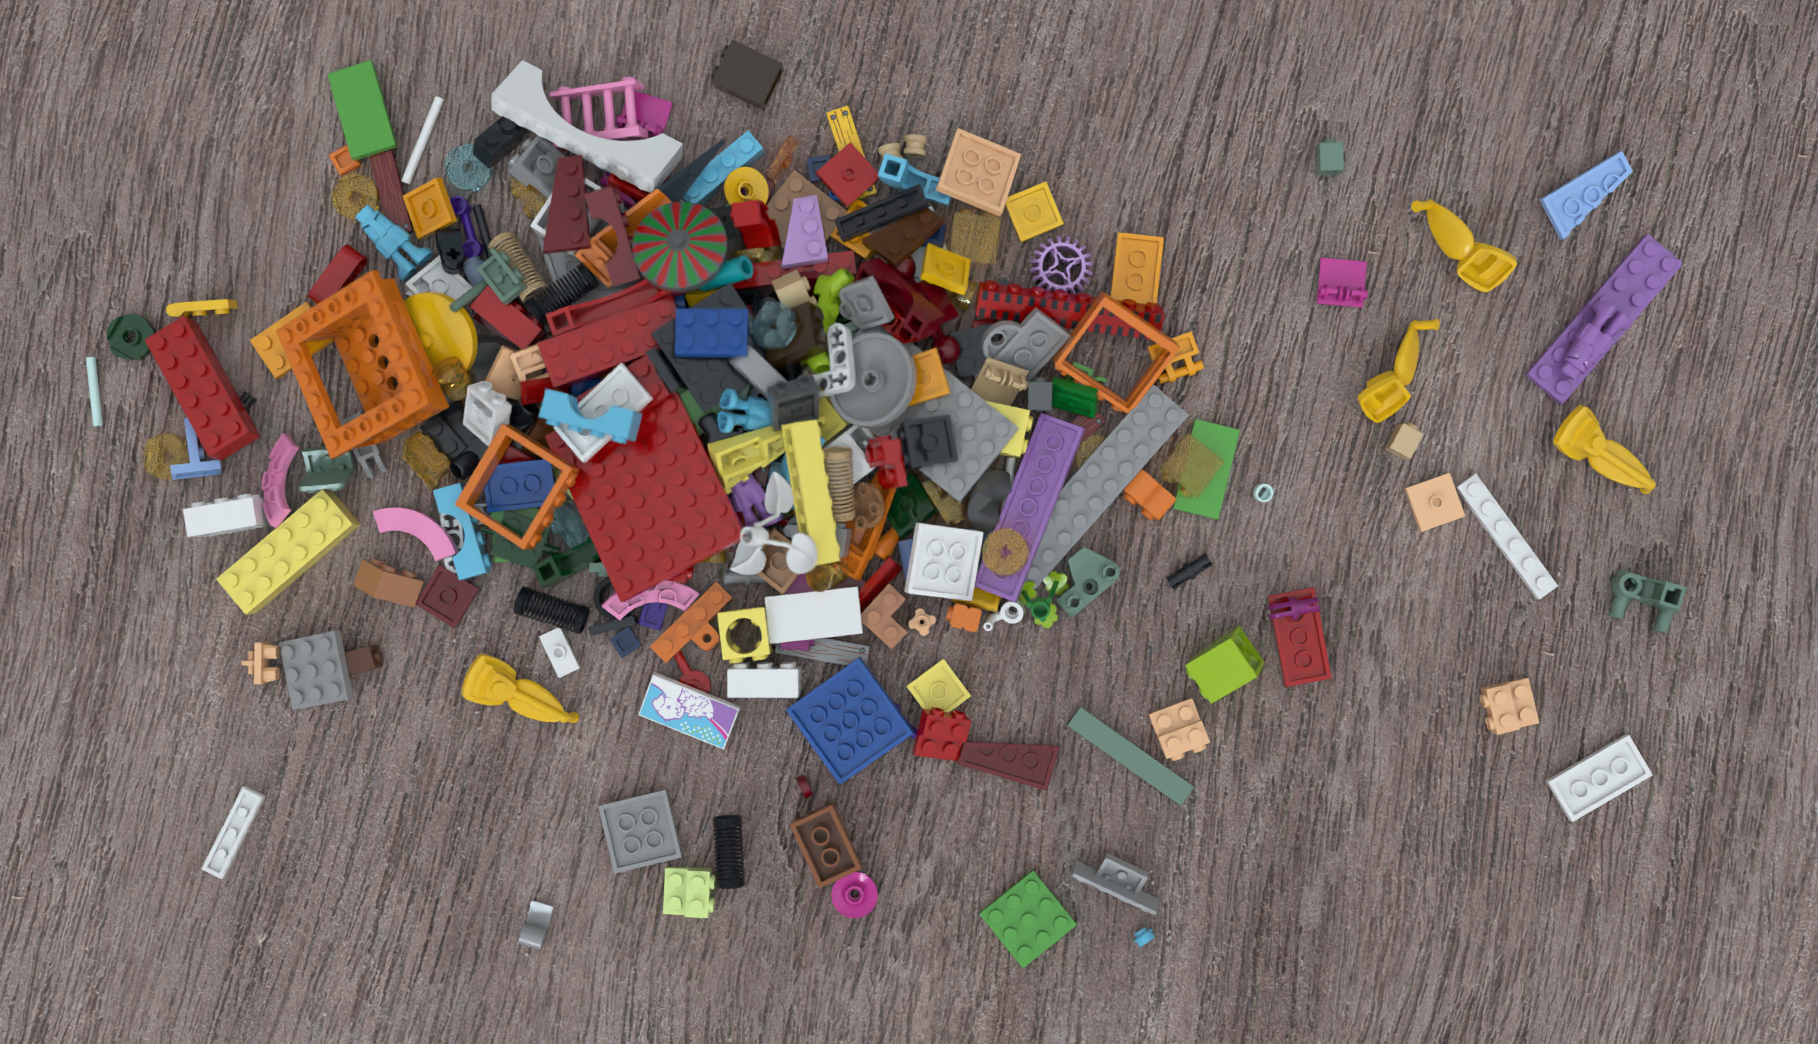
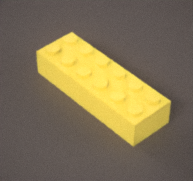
(288, 551)

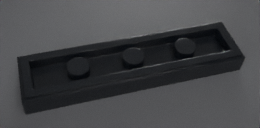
(881, 213)

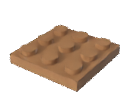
(796, 187)

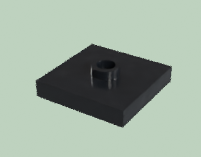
(666, 371)

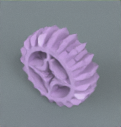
(1057, 257)

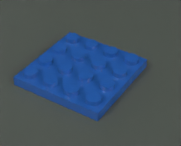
(850, 720)

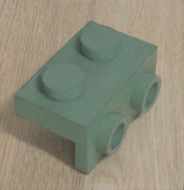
(501, 277)

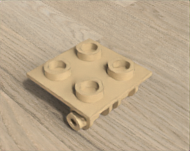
(999, 382)

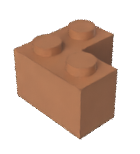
(387, 584)
(879, 619)

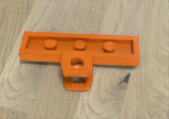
(693, 625)

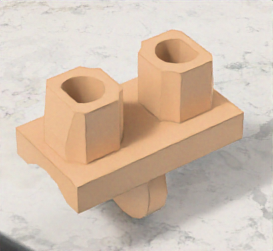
(259, 662)

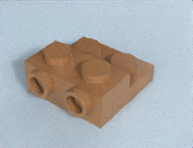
(776, 569)

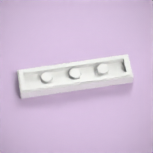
(233, 832)

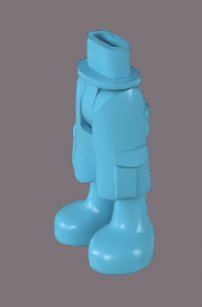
(389, 239)
(756, 414)

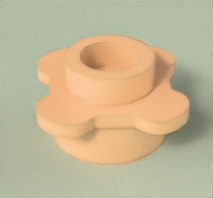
(928, 621)

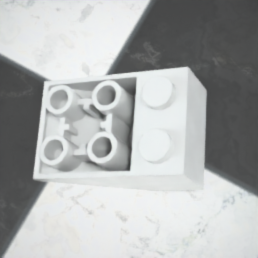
(856, 439)

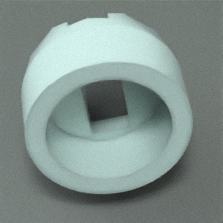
(1265, 495)

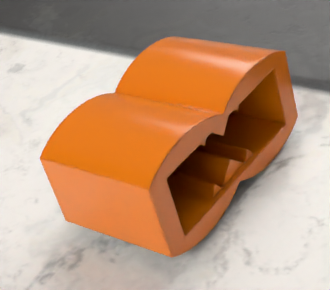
(1148, 495)

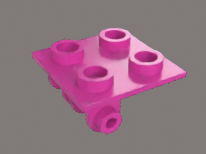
(651, 114)
(1342, 282)

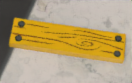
(844, 133)

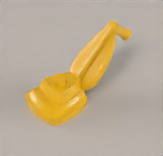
(1478, 263)
(1387, 391)
(1583, 438)
(494, 682)

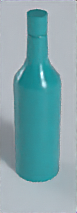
(732, 272)

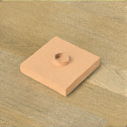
(504, 377)
(1434, 502)

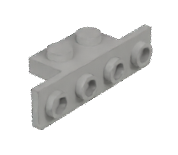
(1119, 880)

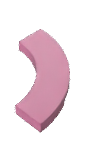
(273, 480)
(419, 525)
(665, 592)

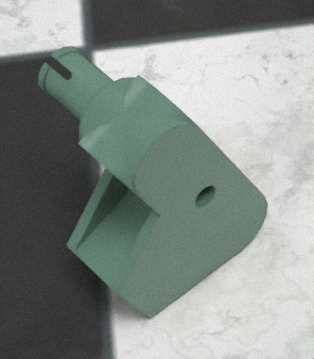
(1086, 568)
(1651, 591)

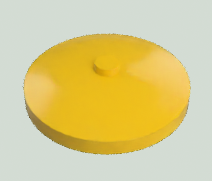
(441, 330)

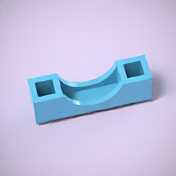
(740, 153)
(616, 422)
(472, 558)

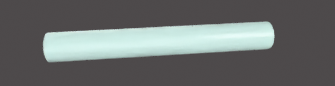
(94, 391)

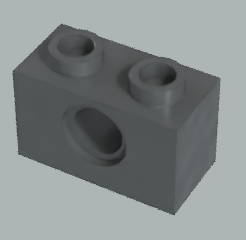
(1039, 396)

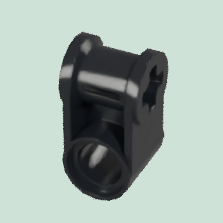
(450, 250)

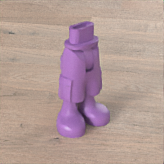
(1590, 341)
(748, 494)

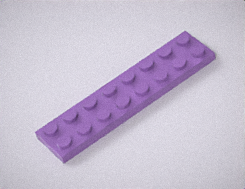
(1628, 290)
(1033, 497)

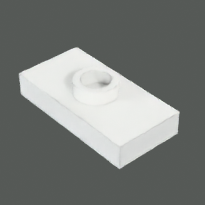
(559, 652)

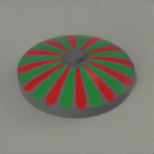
(680, 246)

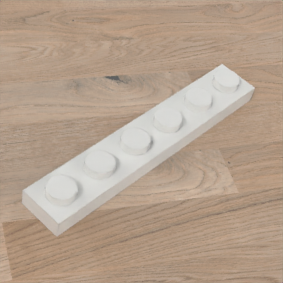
(1506, 536)

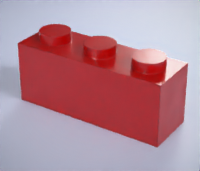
(508, 319)

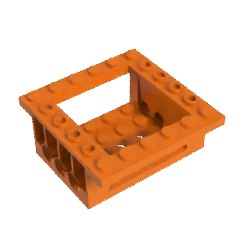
(353, 320)

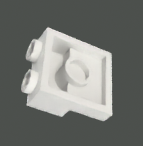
(436, 279)
(485, 411)

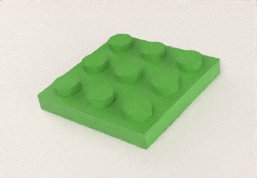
(1027, 918)

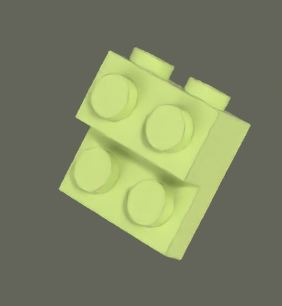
(688, 891)

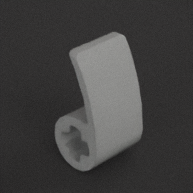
(537, 925)

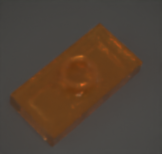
(782, 160)

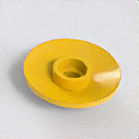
(750, 180)

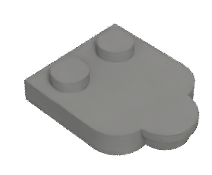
(864, 304)

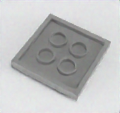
(316, 670)
(640, 831)

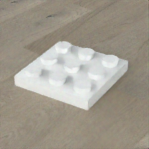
(943, 561)

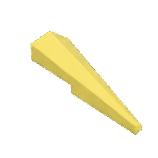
(744, 453)

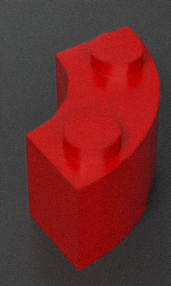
(755, 224)

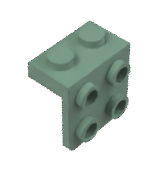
(324, 471)

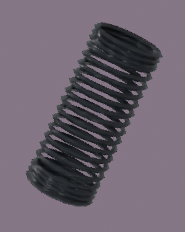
(537, 310)
(524, 600)
(723, 824)

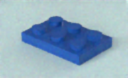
(711, 333)
(519, 485)

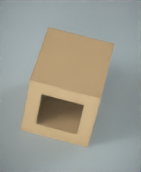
(1404, 440)

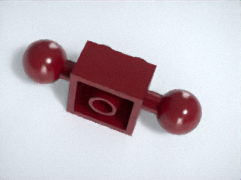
(946, 345)

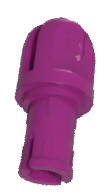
(1295, 607)

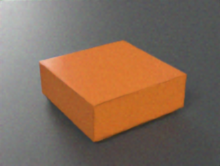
(343, 162)

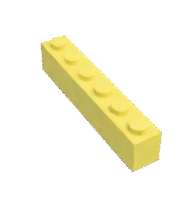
(810, 487)

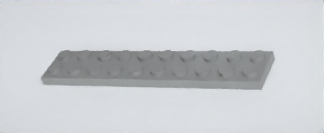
(1105, 477)

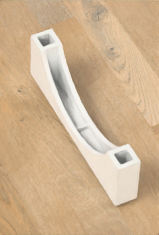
(639, 162)

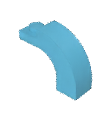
(901, 176)

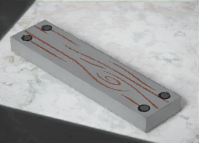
(830, 651)

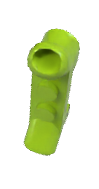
(828, 290)

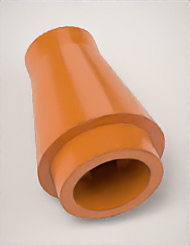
(887, 544)

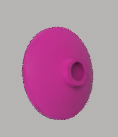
(854, 906)

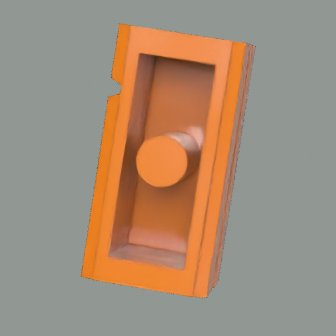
(962, 616)

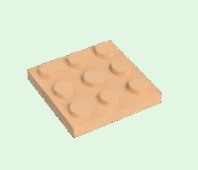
(978, 172)

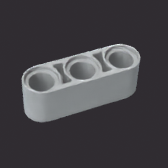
(756, 371)

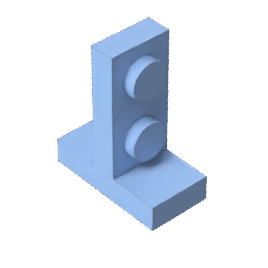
(196, 454)

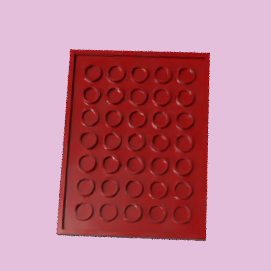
(652, 500)

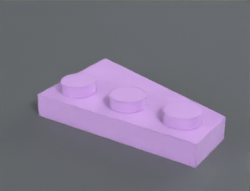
(805, 235)

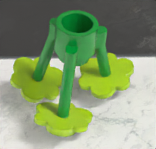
(1041, 607)

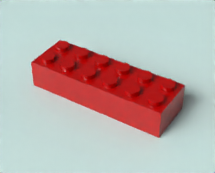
(604, 344)
(202, 388)

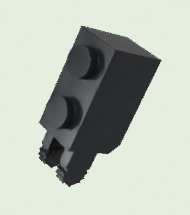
(498, 141)

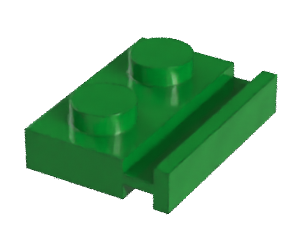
(1074, 397)

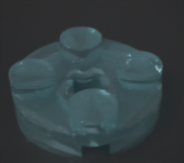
(456, 173)
(764, 320)
(569, 525)

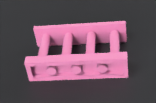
(632, 130)

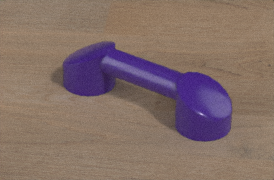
(463, 208)

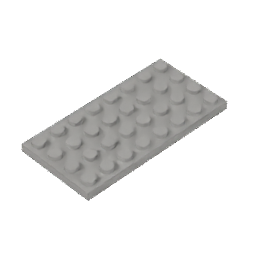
(976, 426)

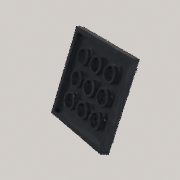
(707, 376)

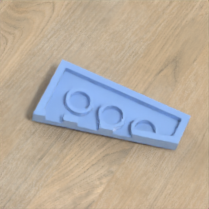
(1576, 198)

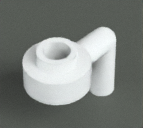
(1005, 614)

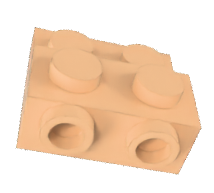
(1509, 706)
(1179, 729)

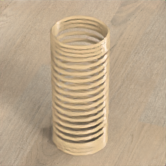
(516, 262)
(840, 513)

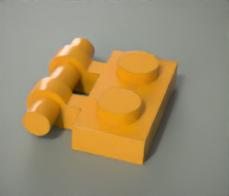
(1187, 349)

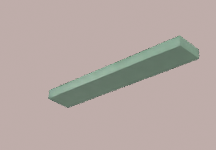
(1130, 756)

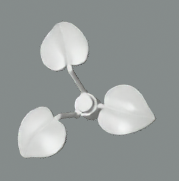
(749, 556)

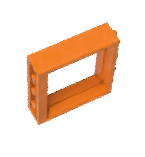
(1169, 350)
(486, 468)

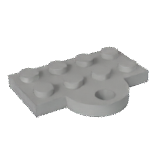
(1025, 344)

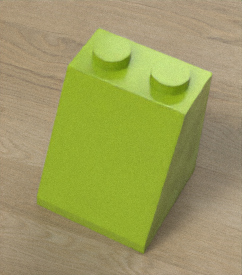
(1225, 665)

